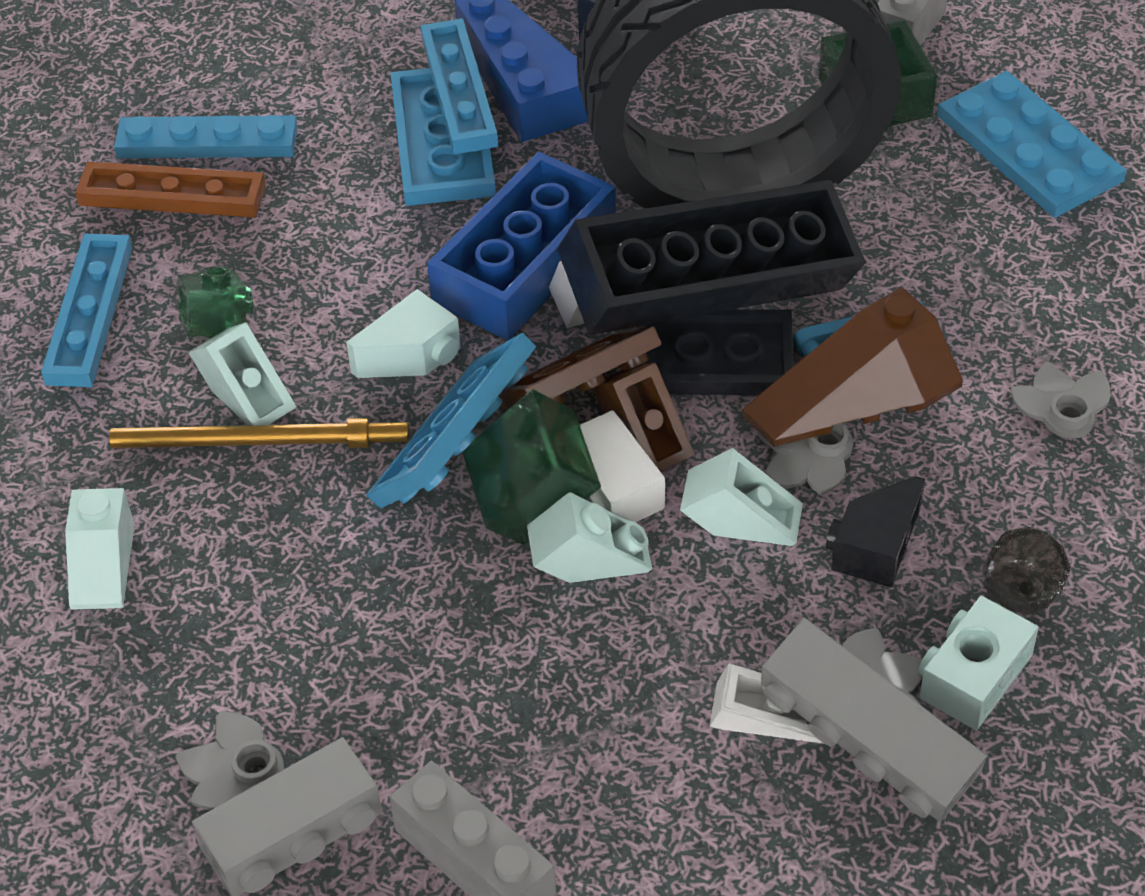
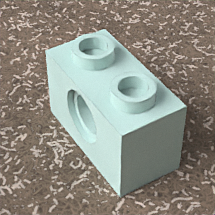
(970, 688)

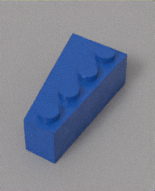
(523, 68)

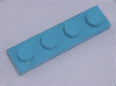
(458, 86)
(206, 136)
(87, 311)

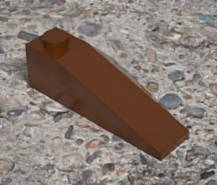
(871, 365)

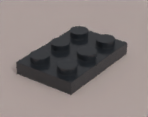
(724, 352)

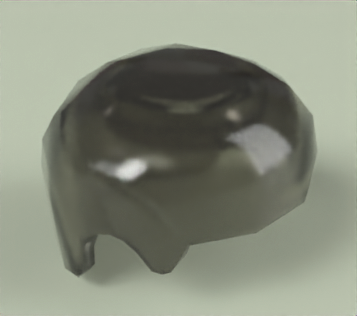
(1023, 561)

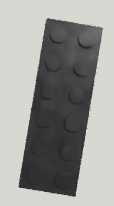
(709, 256)

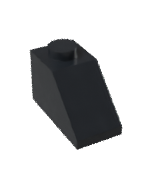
(876, 532)

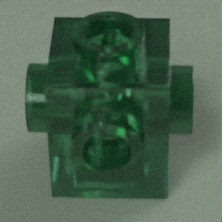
(212, 301)

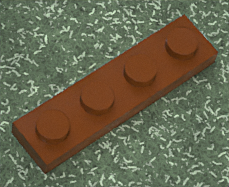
(171, 189)

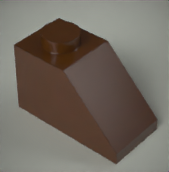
(647, 412)

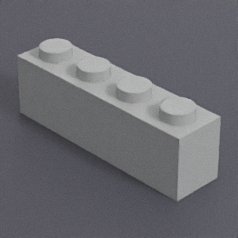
(871, 721)

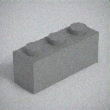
(288, 818)
(467, 838)

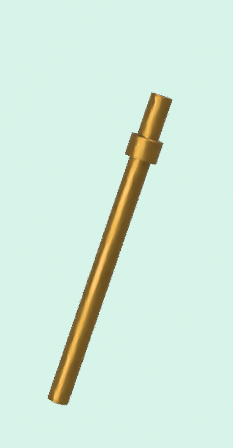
(356, 432)

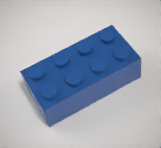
(507, 253)

